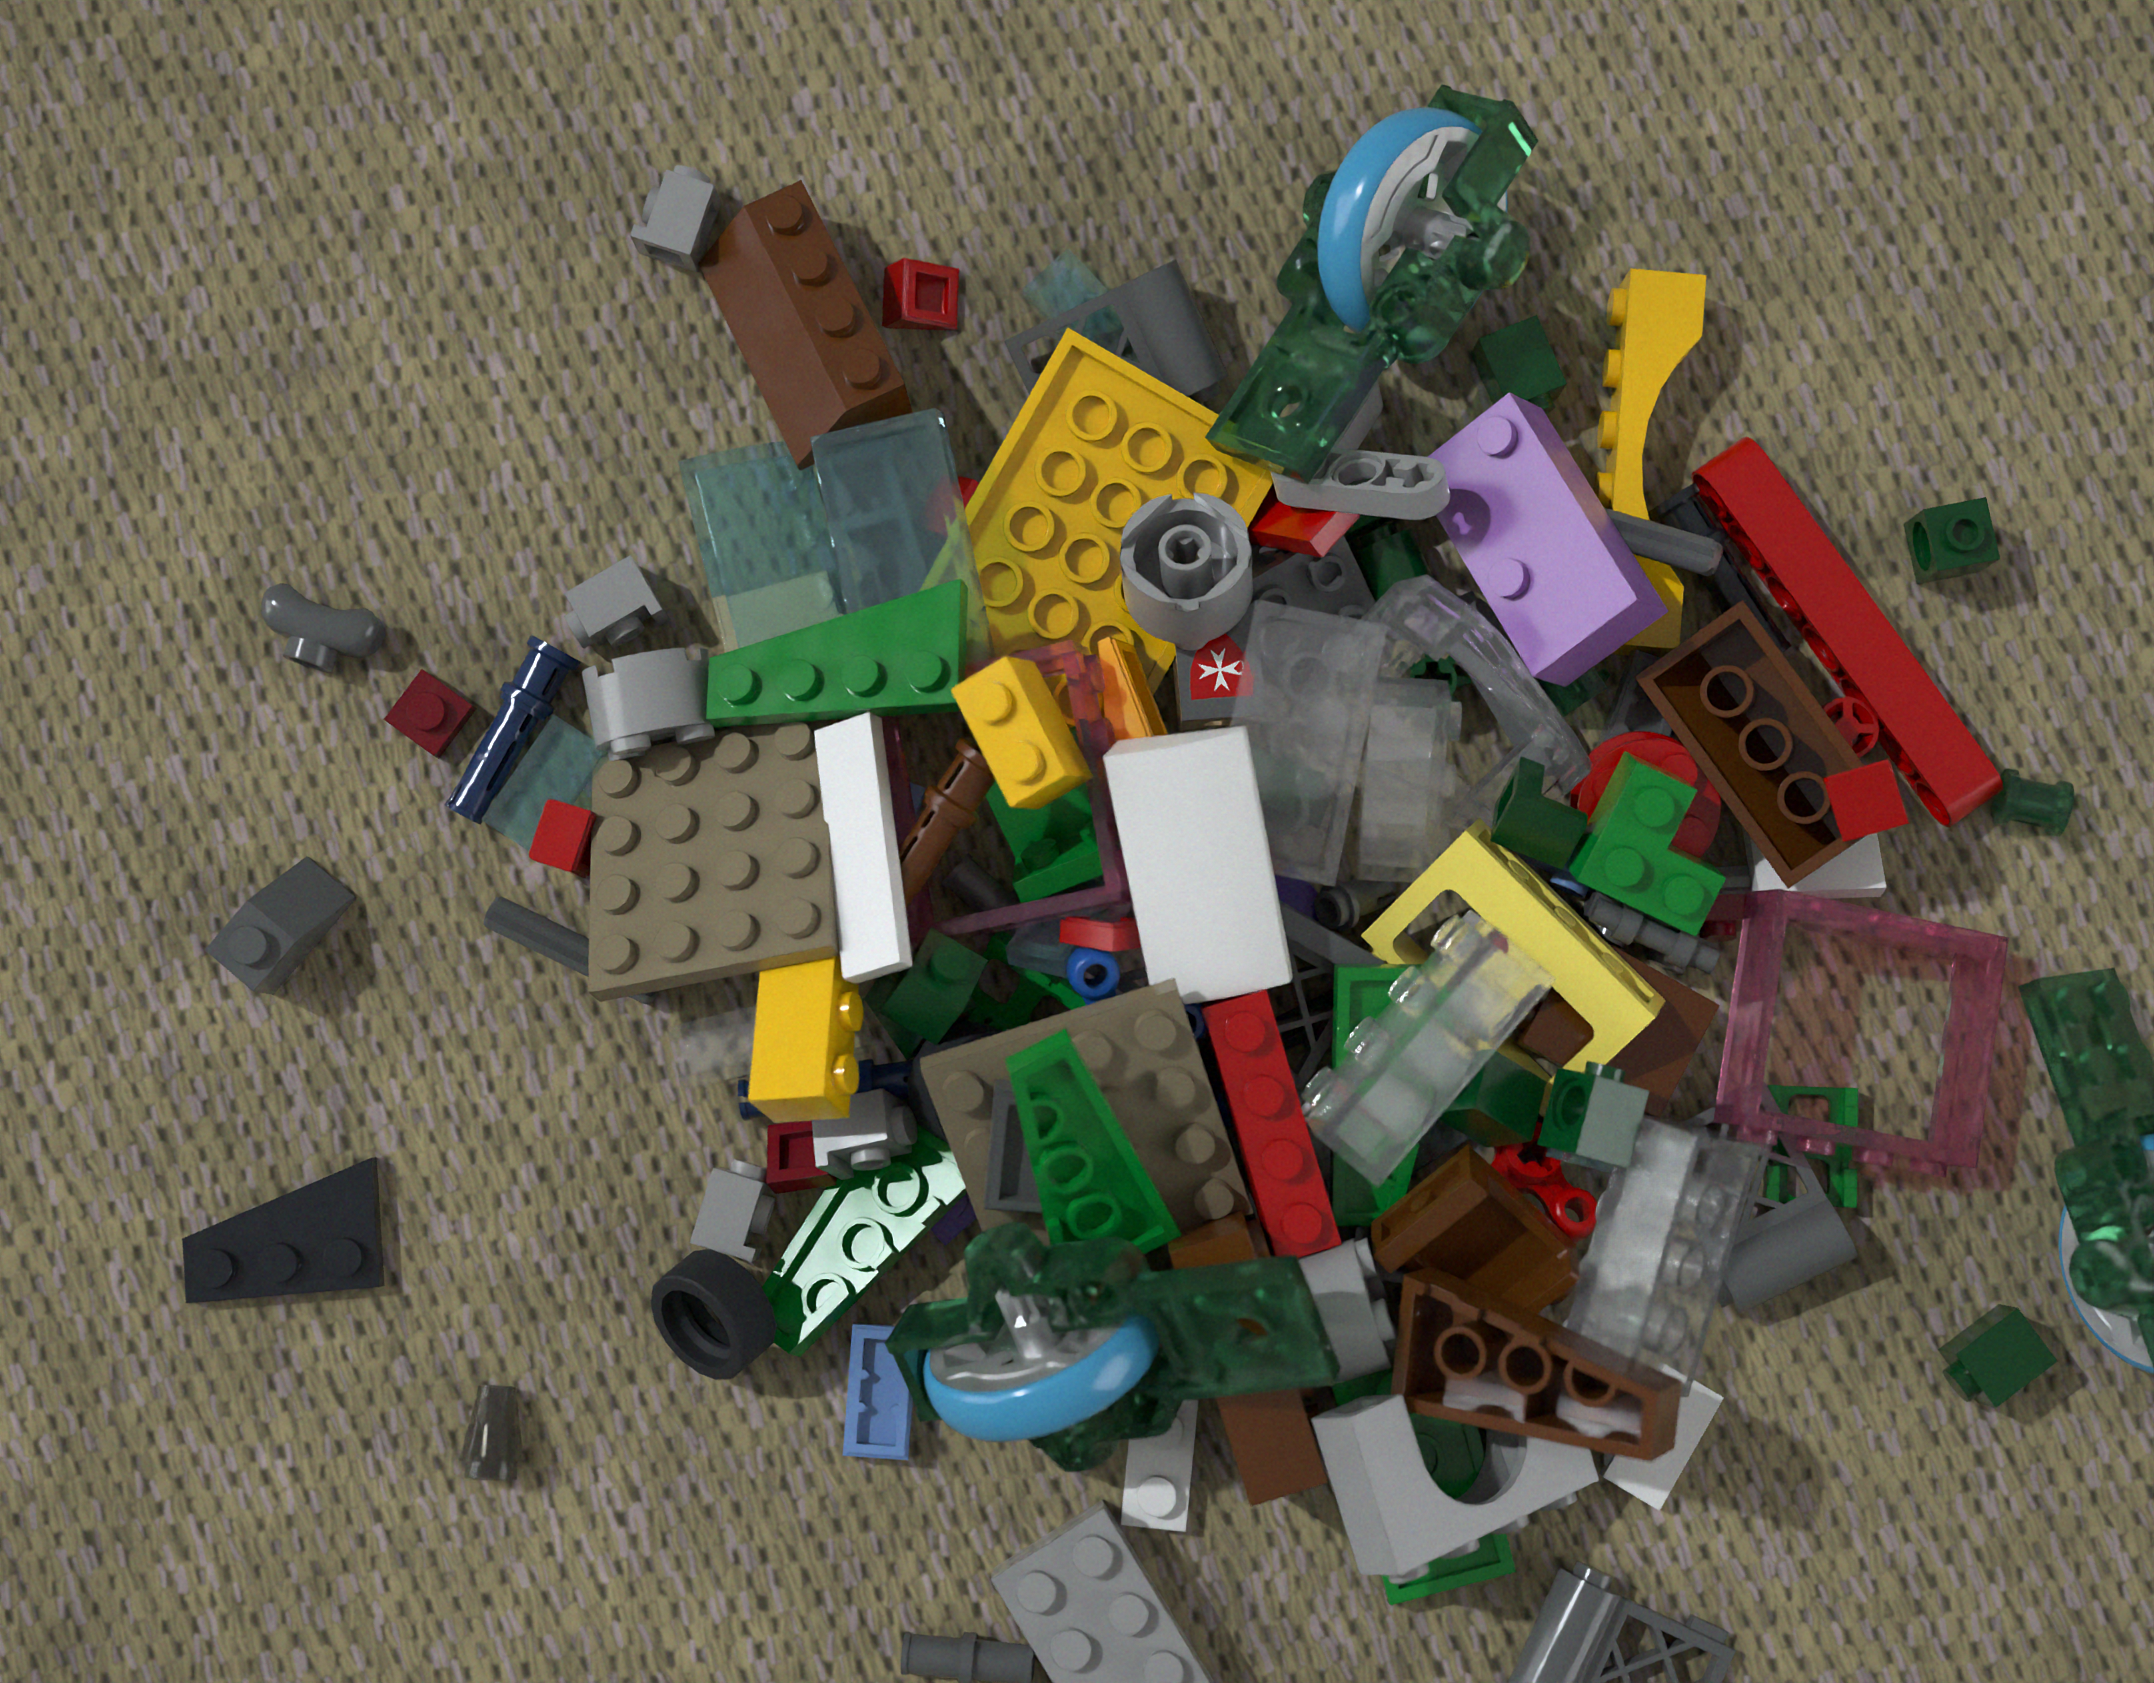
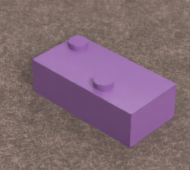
(1541, 543)

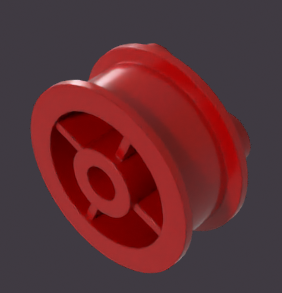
(1704, 812)

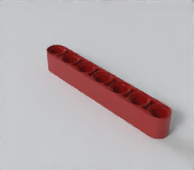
(1847, 630)

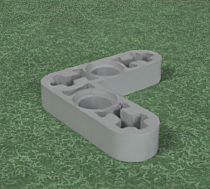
(1398, 486)

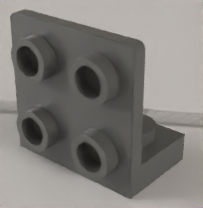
(1311, 582)

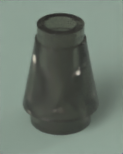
(493, 1436)

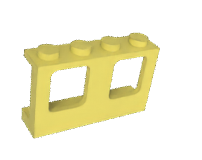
(1544, 927)

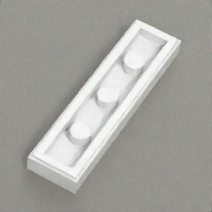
(863, 848)

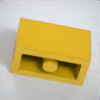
(1021, 733)

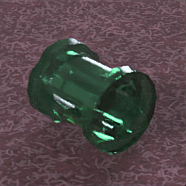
(2033, 803)

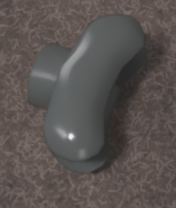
(317, 631)

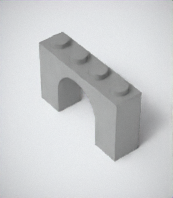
(1400, 1515)

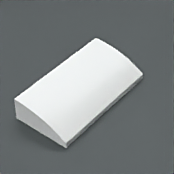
(1199, 863)

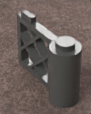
(1161, 326)
(1786, 1243)
(1581, 1629)

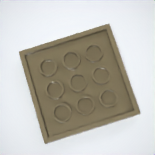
(709, 861)
(1149, 1073)

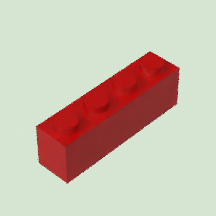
(1269, 1125)

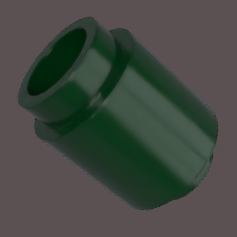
(1389, 558)

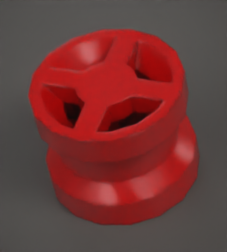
(1856, 724)

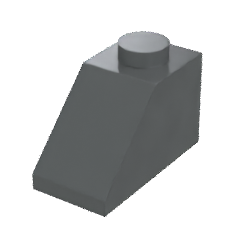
(280, 926)

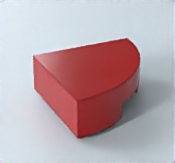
(1100, 934)

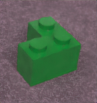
(1630, 850)

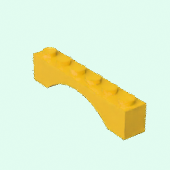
(1656, 329)

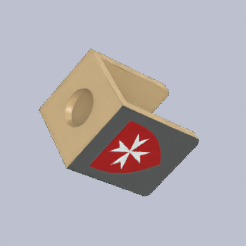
(1208, 679)

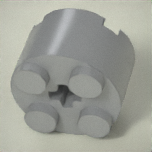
(1186, 569)
(649, 702)
(1353, 1307)

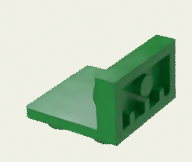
(1050, 844)

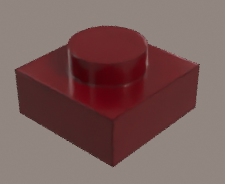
(430, 714)
(1724, 918)
(792, 1159)

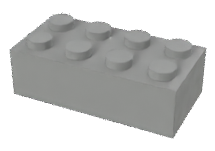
(1095, 1608)

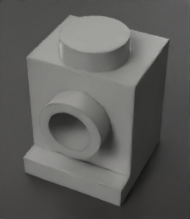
(678, 218)
(613, 605)
(874, 1132)
(734, 1210)

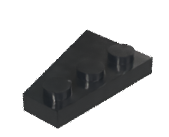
(294, 1244)

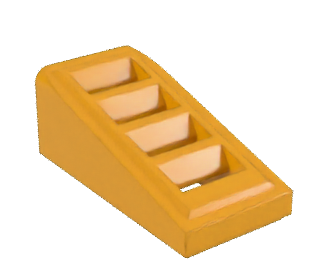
(1127, 692)

